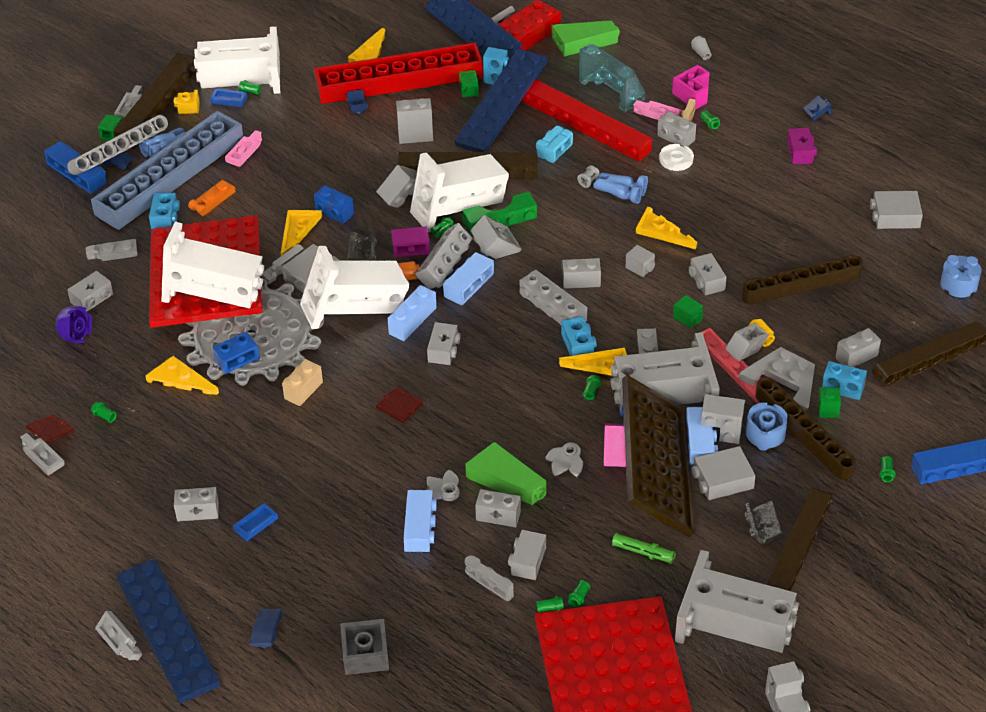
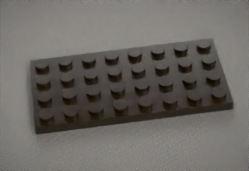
(657, 456)

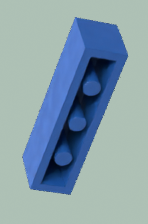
(58, 158)
(949, 461)

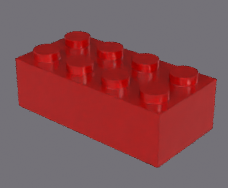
(532, 23)

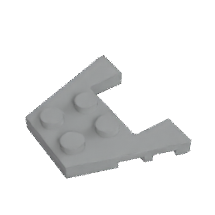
(786, 369)

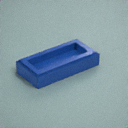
(228, 97)
(255, 522)

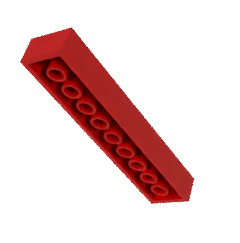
(397, 72)

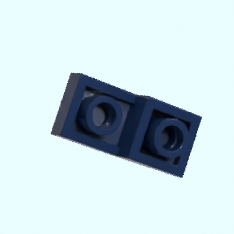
(121, 160)
(265, 628)

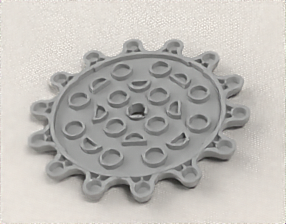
(279, 334)

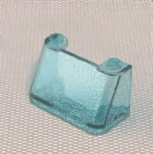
(601, 67)

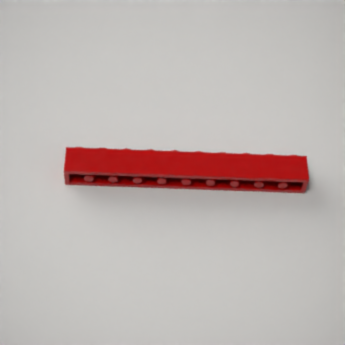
(588, 121)

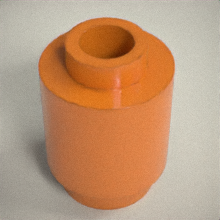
(409, 270)

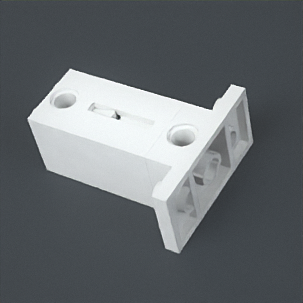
(231, 61)
(456, 186)
(209, 271)
(351, 287)

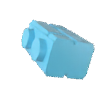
(554, 144)

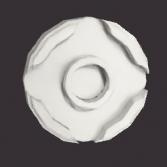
(676, 157)

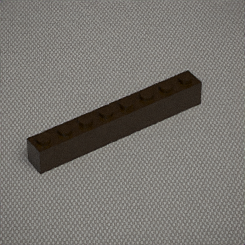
(159, 93)
(516, 164)

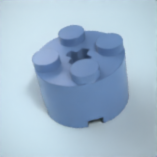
(960, 275)
(766, 425)

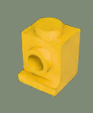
(187, 102)

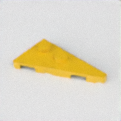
(370, 49)
(298, 226)
(664, 230)
(594, 362)
(179, 375)

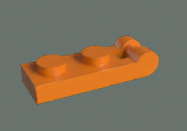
(212, 198)

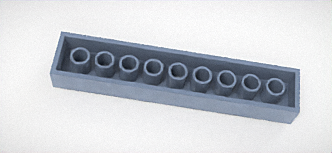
(167, 169)

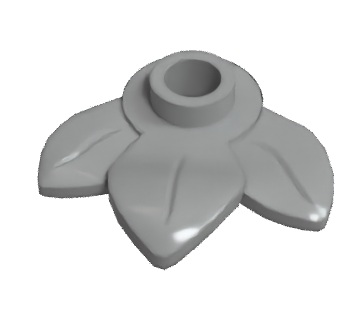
(563, 460)
(444, 488)

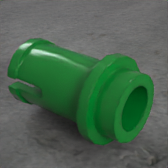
(245, 86)
(711, 121)
(442, 226)
(593, 383)
(99, 409)
(887, 473)
(576, 598)
(550, 605)

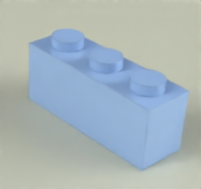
(468, 278)
(412, 313)
(700, 437)
(419, 521)

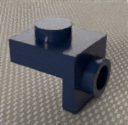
(356, 101)
(817, 108)

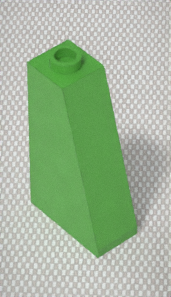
(574, 36)
(506, 474)

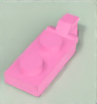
(654, 109)
(244, 149)

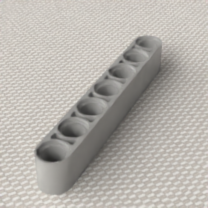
(112, 148)

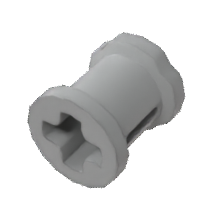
(588, 176)

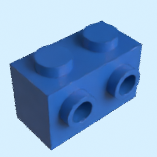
(334, 204)
(235, 352)

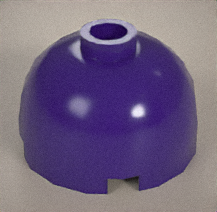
(73, 324)

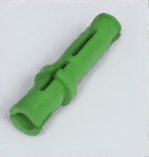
(651, 550)

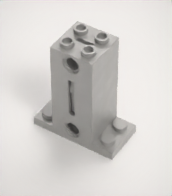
(676, 374)
(736, 608)

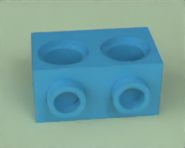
(494, 63)
(163, 210)
(577, 336)
(847, 378)

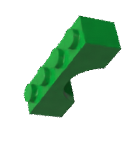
(520, 210)

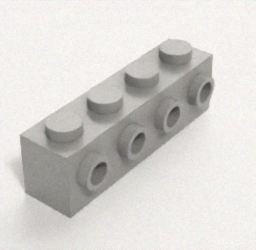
(444, 257)
(551, 298)

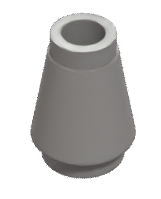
(701, 47)

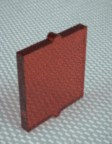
(399, 404)
(50, 428)

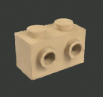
(302, 382)

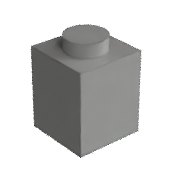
(640, 260)

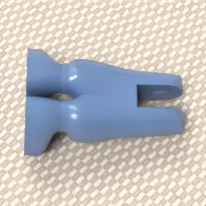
(159, 141)
(622, 186)

